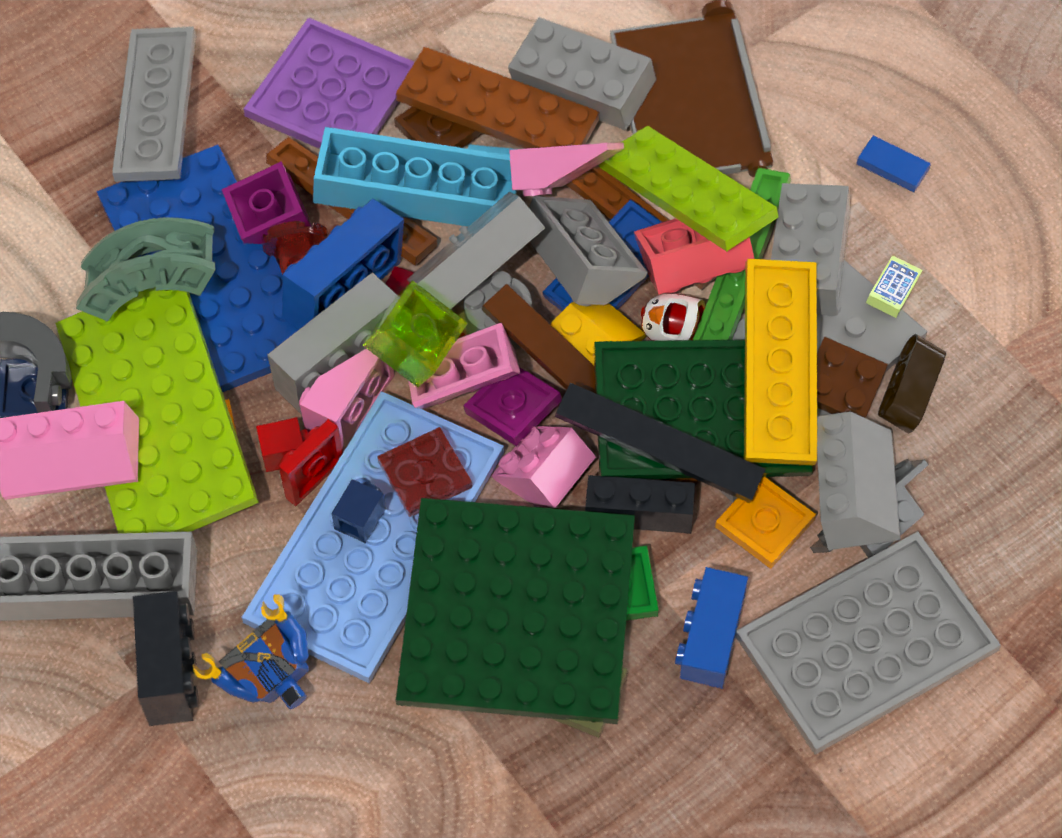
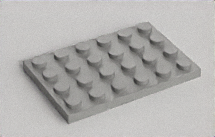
(867, 642)

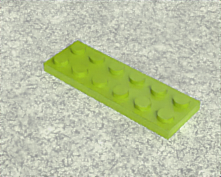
(689, 189)

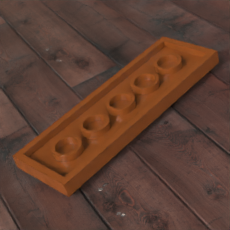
(494, 103)

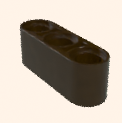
(912, 383)

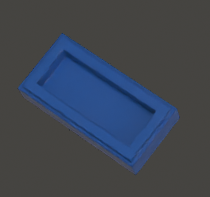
(893, 163)

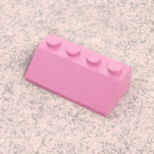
(68, 450)

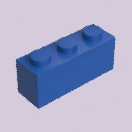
(711, 627)

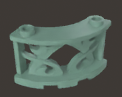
(118, 274)

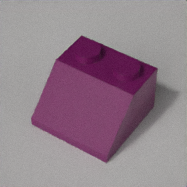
(264, 202)

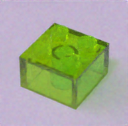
(415, 334)

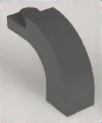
(35, 342)

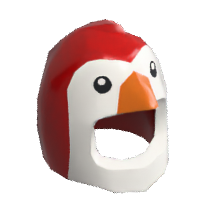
(671, 317)

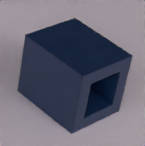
(359, 510)

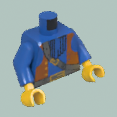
(265, 662)

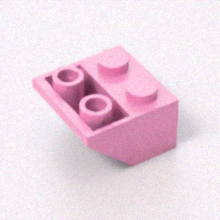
(544, 465)

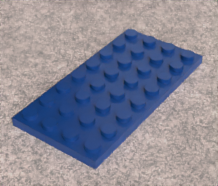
(244, 296)

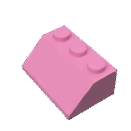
(469, 365)

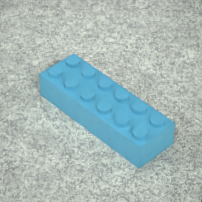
(409, 176)

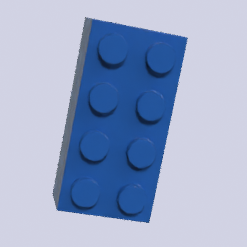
(351, 252)

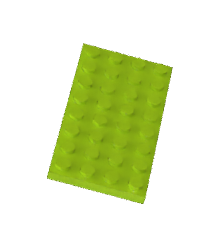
(162, 369)

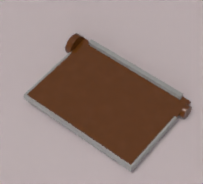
(702, 89)

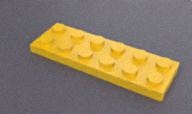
(780, 362)

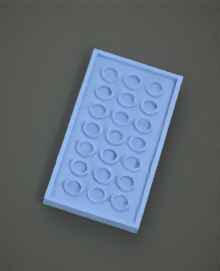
(351, 591)

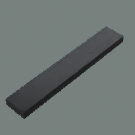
(660, 443)

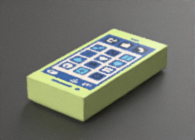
(894, 286)

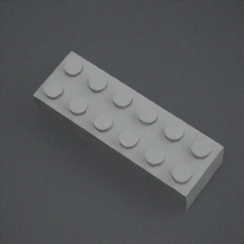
(93, 573)

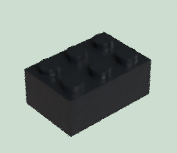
(164, 658)

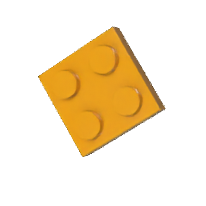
(766, 524)

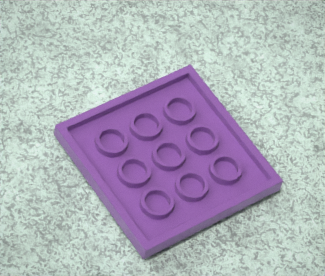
(330, 83)

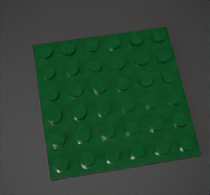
(517, 611)

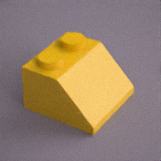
(592, 324)

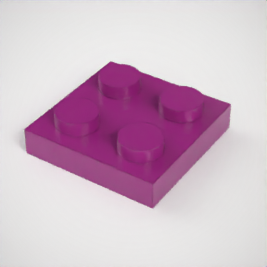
(513, 405)

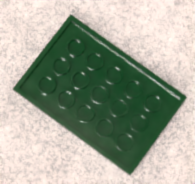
(684, 386)

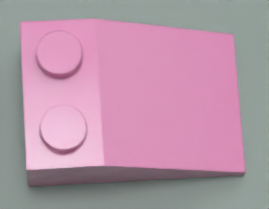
(548, 167)
(345, 394)

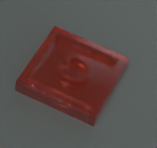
(424, 470)

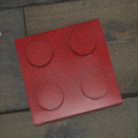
(311, 462)

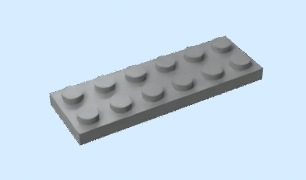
(154, 104)

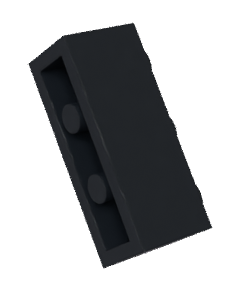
(654, 503)

